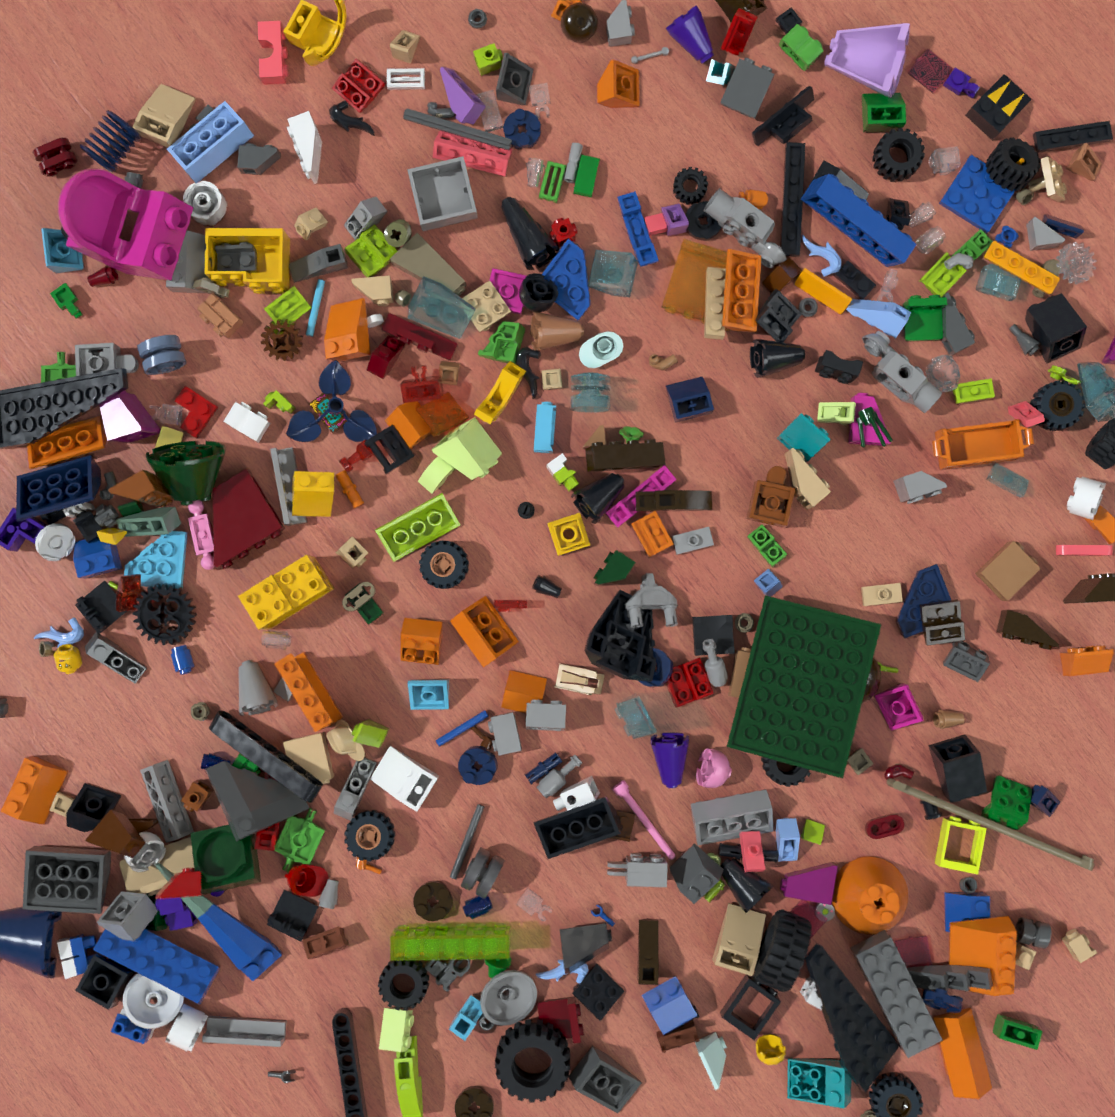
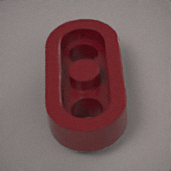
(883, 826)

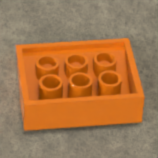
(986, 945)

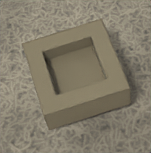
(859, 761)

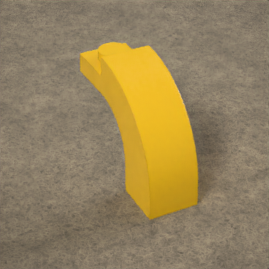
(501, 393)

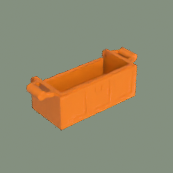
(981, 444)

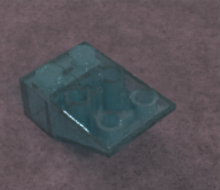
(1097, 390)

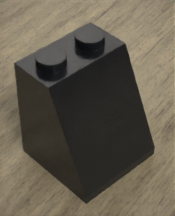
(1055, 327)
(958, 768)

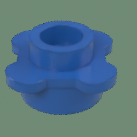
(1011, 233)

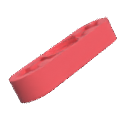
(1084, 550)

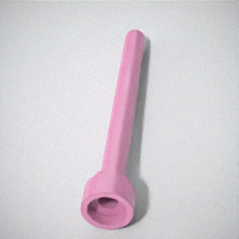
(622, 790)

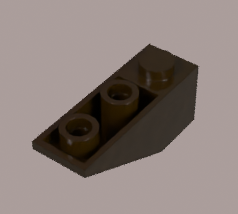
(1021, 626)
(648, 952)

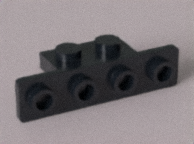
(787, 120)

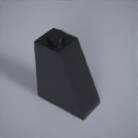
(583, 944)

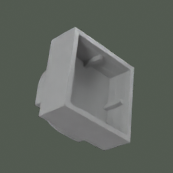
(442, 193)

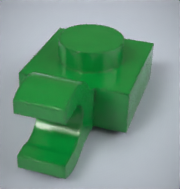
(65, 299)

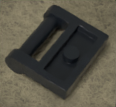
(393, 445)

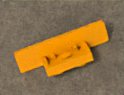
(1021, 267)

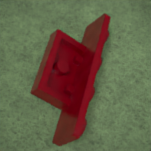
(418, 336)

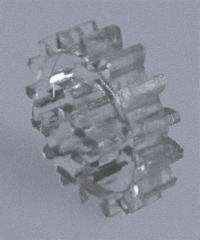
(1076, 262)

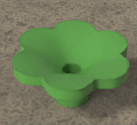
(631, 433)

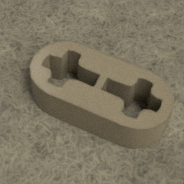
(356, 593)

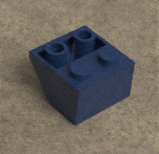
(689, 399)

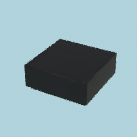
(788, 20)

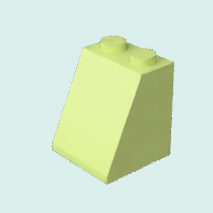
(469, 449)

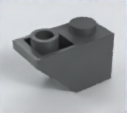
(256, 159)

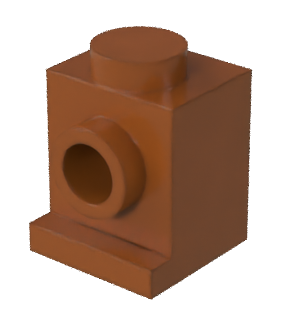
(201, 791)

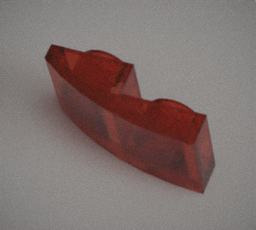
(127, 592)

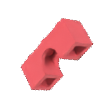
(273, 69)

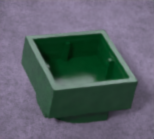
(223, 860)

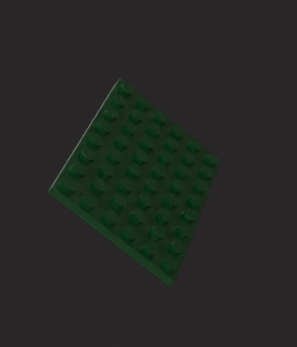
(804, 686)

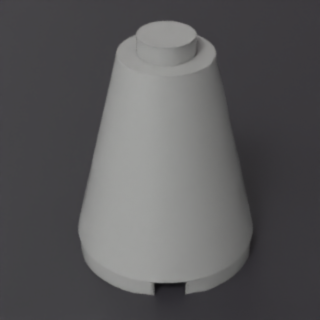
(254, 690)

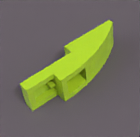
(408, 1081)

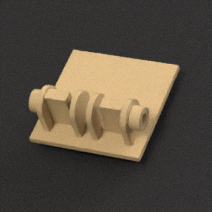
(488, 305)

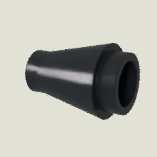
(545, 586)

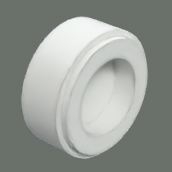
(374, 320)

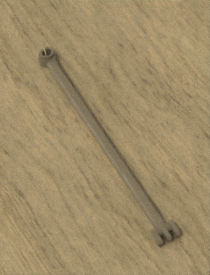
(1084, 862)

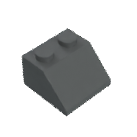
(695, 873)

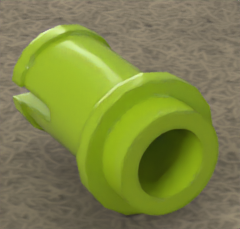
(714, 890)

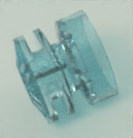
(590, 392)

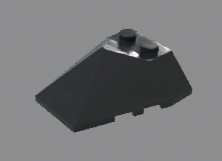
(619, 647)

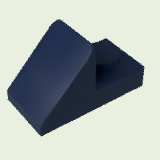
(1044, 800)

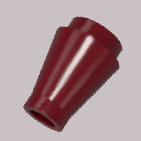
(104, 276)

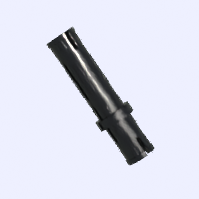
(735, 851)

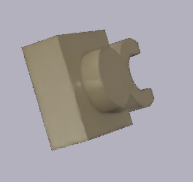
(209, 287)

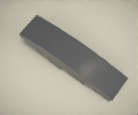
(951, 977)

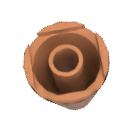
(553, 331)

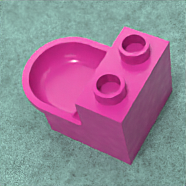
(93, 215)

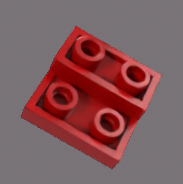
(358, 85)
(689, 683)

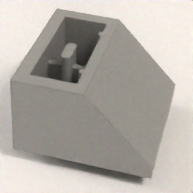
(914, 486)

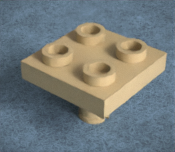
(1051, 181)

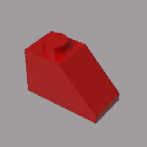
(182, 885)

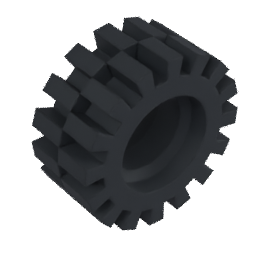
(698, 177)

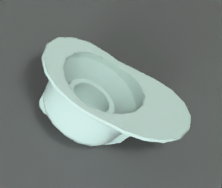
(601, 349)

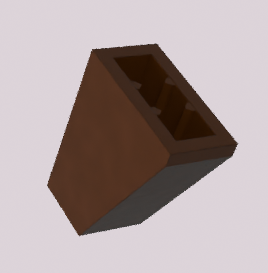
(116, 835)

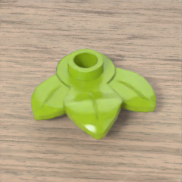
(1058, 373)

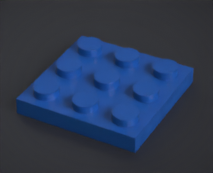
(976, 196)

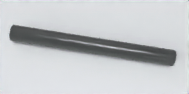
(467, 841)

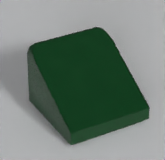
(130, 508)

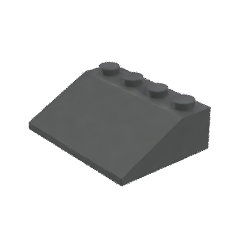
(66, 879)

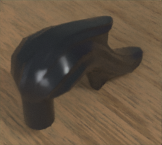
(346, 121)
(523, 362)

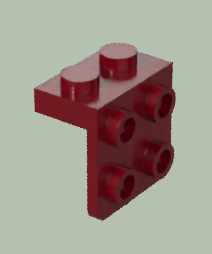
(563, 1016)

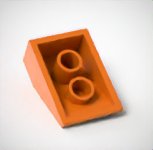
(347, 331)

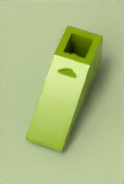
(370, 733)

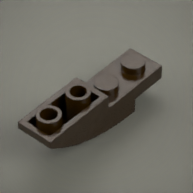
(673, 500)

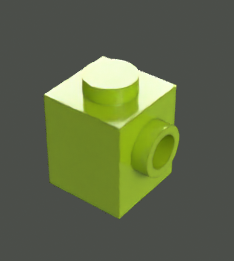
(488, 59)

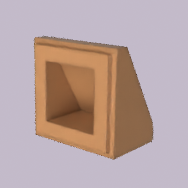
(449, 372)

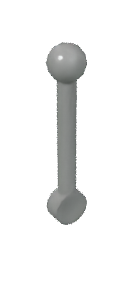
(665, 51)

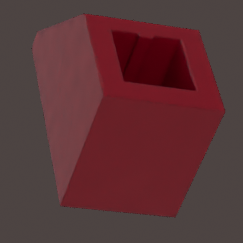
(385, 356)

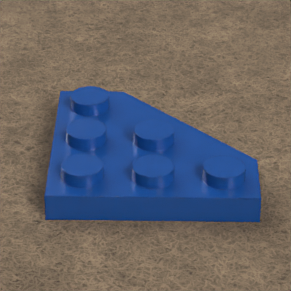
(570, 276)

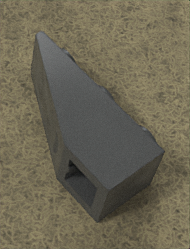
(319, 263)
(955, 332)
(114, 657)

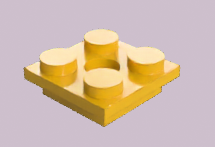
(562, 544)

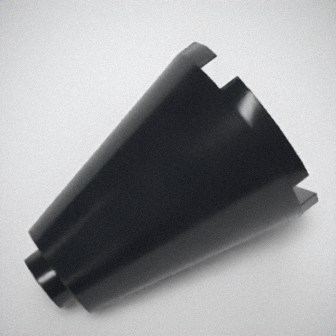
(774, 356)
(598, 496)
(745, 886)

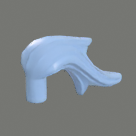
(826, 252)
(64, 638)
(559, 972)

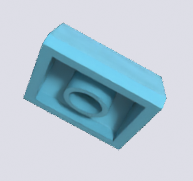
(57, 255)
(428, 694)

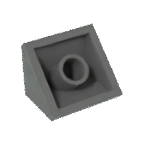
(513, 80)

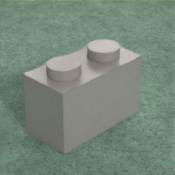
(505, 733)

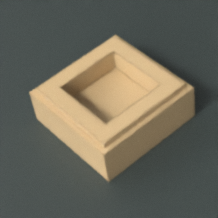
(551, 379)
(61, 803)

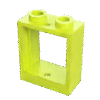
(976, 851)

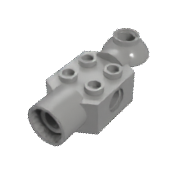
(746, 224)
(909, 388)

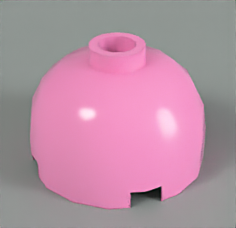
(714, 769)

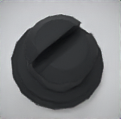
(526, 510)

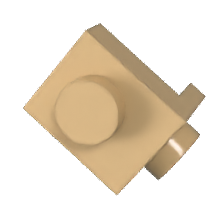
(309, 223)

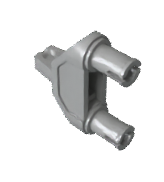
(652, 597)

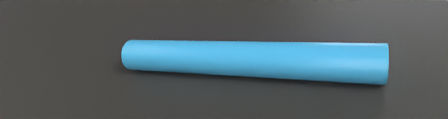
(315, 308)

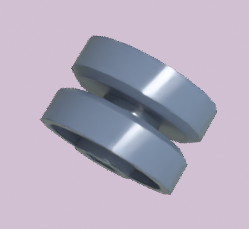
(161, 354)

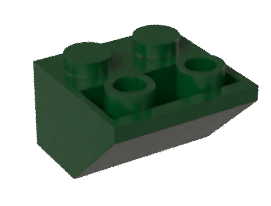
(616, 568)

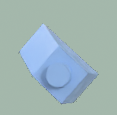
(787, 839)

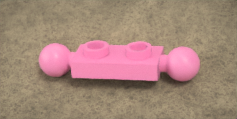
(202, 534)

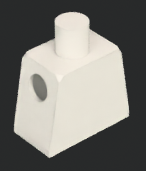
(583, 791)

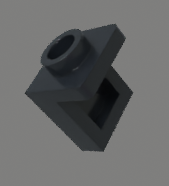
(87, 525)

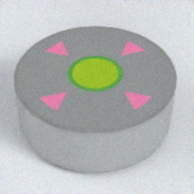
(827, 910)

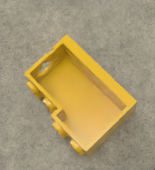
(272, 258)
(286, 592)

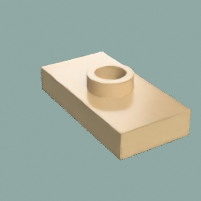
(881, 594)

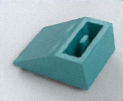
(804, 436)
(818, 1082)

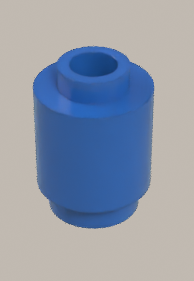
(182, 659)

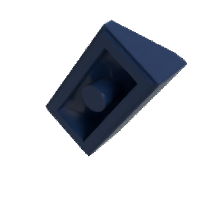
(1062, 226)

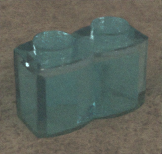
(998, 283)

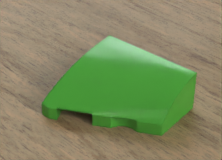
(504, 343)

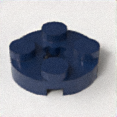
(531, 123)
(663, 671)
(484, 758)
(940, 999)

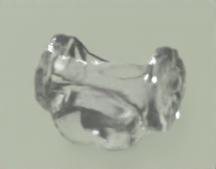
(943, 373)

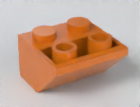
(421, 641)
(1086, 660)

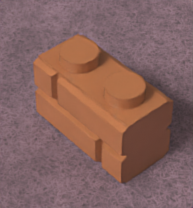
(221, 316)

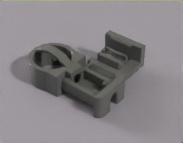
(445, 973)

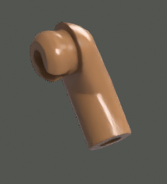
(660, 363)

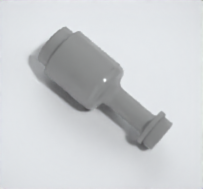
(714, 665)
(556, 779)

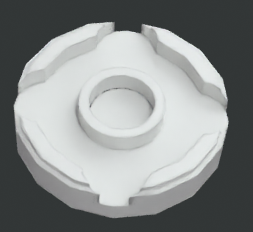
(55, 542)

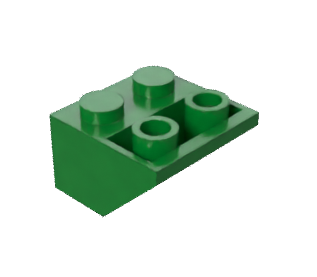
(883, 112)

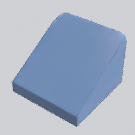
(768, 583)

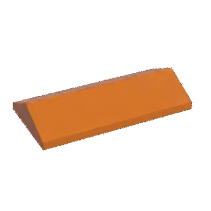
(741, 291)
(67, 442)

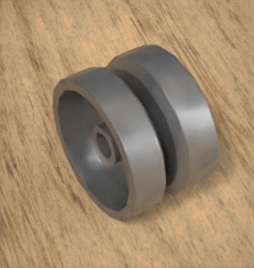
(481, 872)

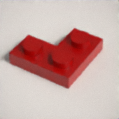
(200, 411)

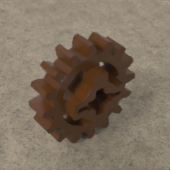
(275, 334)

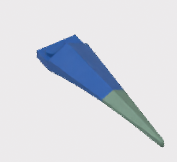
(243, 945)

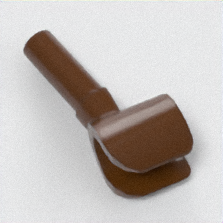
(487, 741)

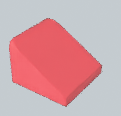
(655, 224)

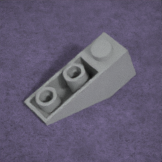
(354, 789)

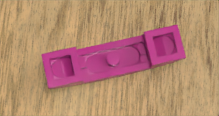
(627, 507)

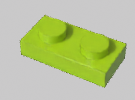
(974, 391)

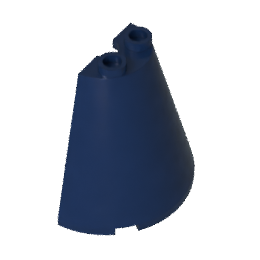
(28, 939)

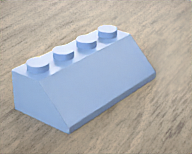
(210, 142)

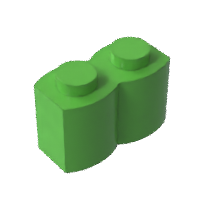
(801, 47)

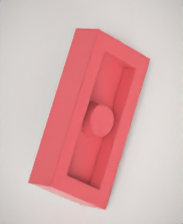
(1026, 414)
(752, 851)

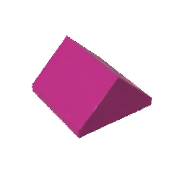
(899, 706)

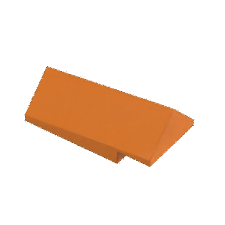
(963, 1054)

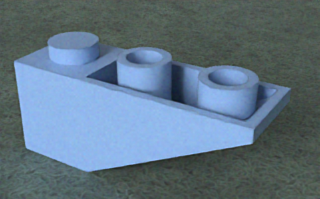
(883, 315)

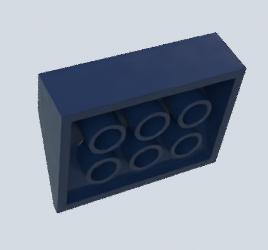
(57, 487)

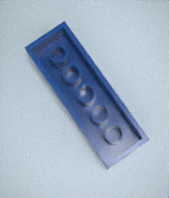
(858, 220)
(161, 962)

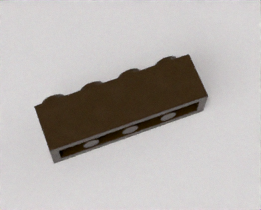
(625, 456)

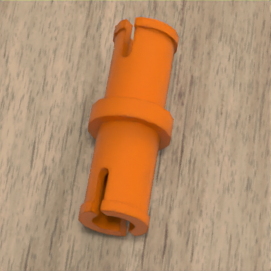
(349, 489)

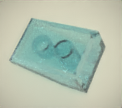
(439, 308)
(635, 716)

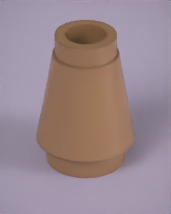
(945, 719)

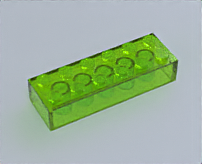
(450, 942)

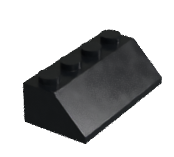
(578, 827)

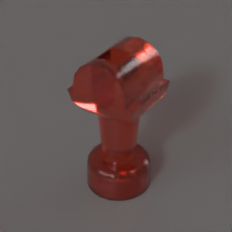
(362, 453)

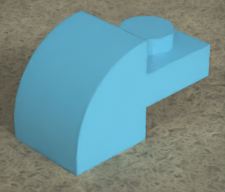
(466, 1018)

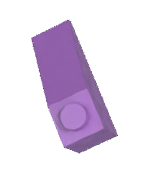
(461, 97)

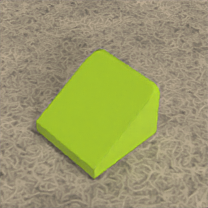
(813, 831)

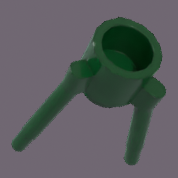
(870, 417)

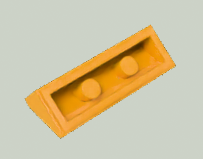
(822, 291)

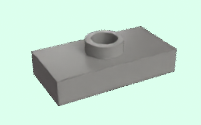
(692, 540)

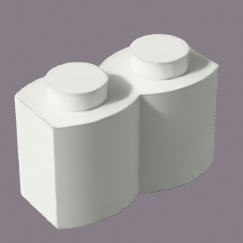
(247, 422)

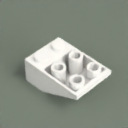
(306, 143)
(404, 778)

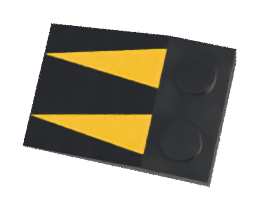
(998, 107)

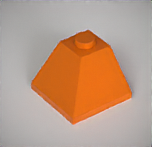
(619, 86)

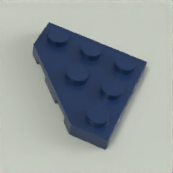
(926, 588)

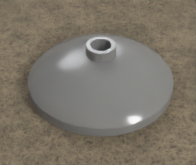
(514, 1003)

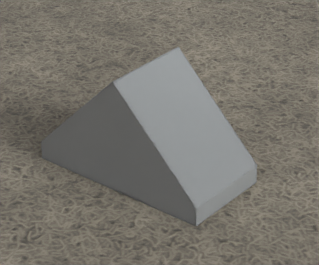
(1042, 236)

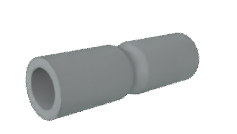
(572, 166)

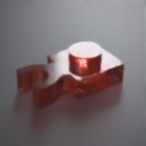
(505, 605)

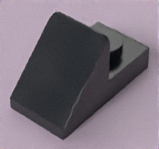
(898, 213)

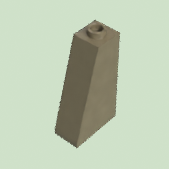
(421, 260)

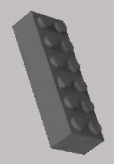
(896, 993)

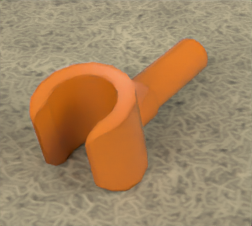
(362, 865)

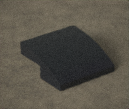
(778, 316)

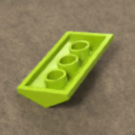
(417, 527)

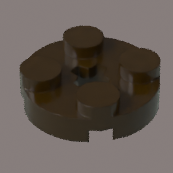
(424, 908)
(477, 1095)

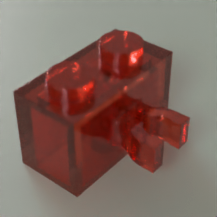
(421, 388)

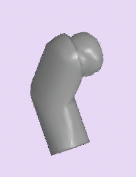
(961, 259)

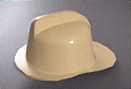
(341, 741)

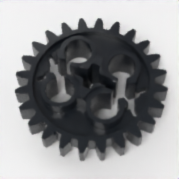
(147, 612)

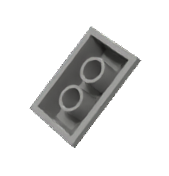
(190, 264)

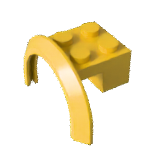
(315, 32)

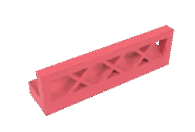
(474, 157)

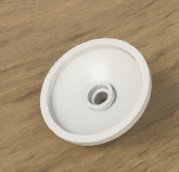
(140, 1010)

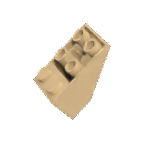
(164, 115)
(803, 477)
(739, 940)

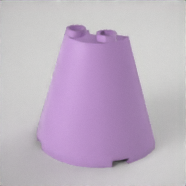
(871, 55)

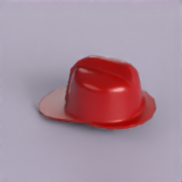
(307, 880)

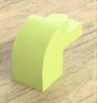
(435, 474)

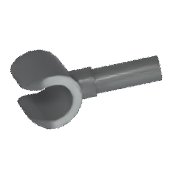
(285, 1076)

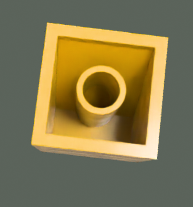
(312, 493)

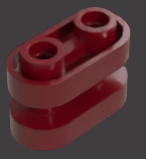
(55, 156)

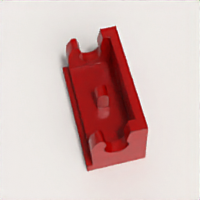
(739, 32)

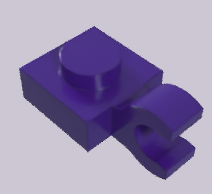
(958, 83)

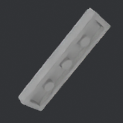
(284, 467)
(168, 800)
(245, 1031)

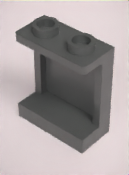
(747, 88)

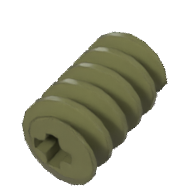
(399, 240)

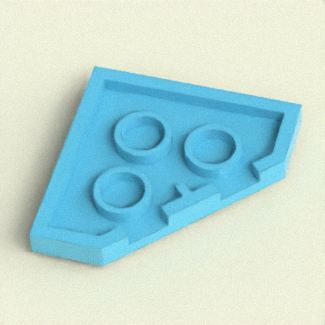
(161, 561)

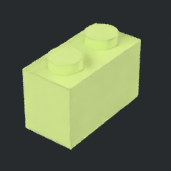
(396, 1030)

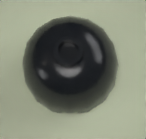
(537, 293)

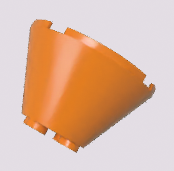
(869, 895)

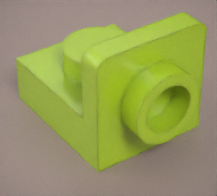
(283, 404)

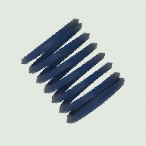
(124, 125)

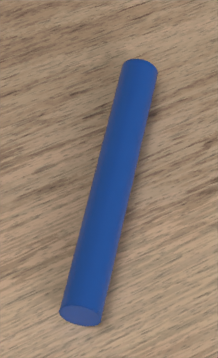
(462, 728)

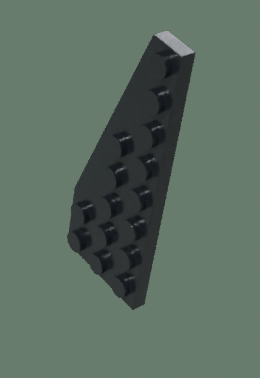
(42, 408)
(857, 1032)

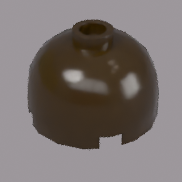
(579, 22)

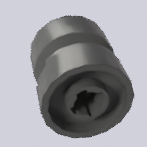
(1033, 933)

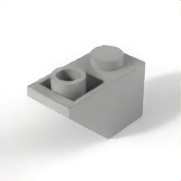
(619, 27)
(364, 216)

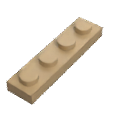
(714, 303)

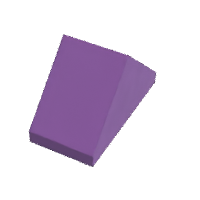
(675, 219)

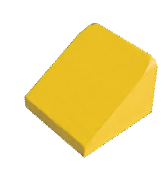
(111, 535)

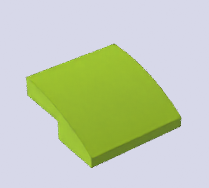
(370, 251)

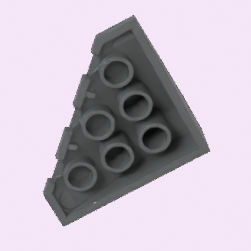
(250, 800)

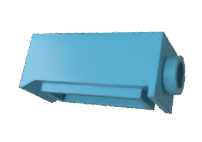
(545, 428)

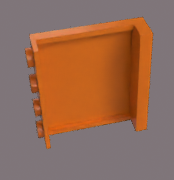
(309, 691)

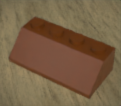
(144, 488)

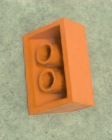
(484, 631)
(34, 790)

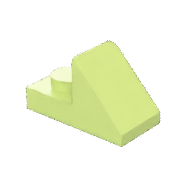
(836, 412)

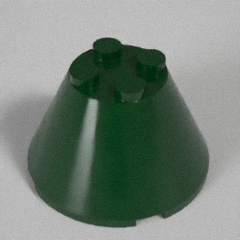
(188, 469)

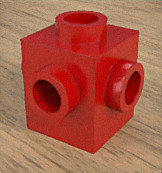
(560, 225)

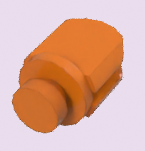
(755, 197)

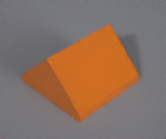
(409, 423)
(522, 689)

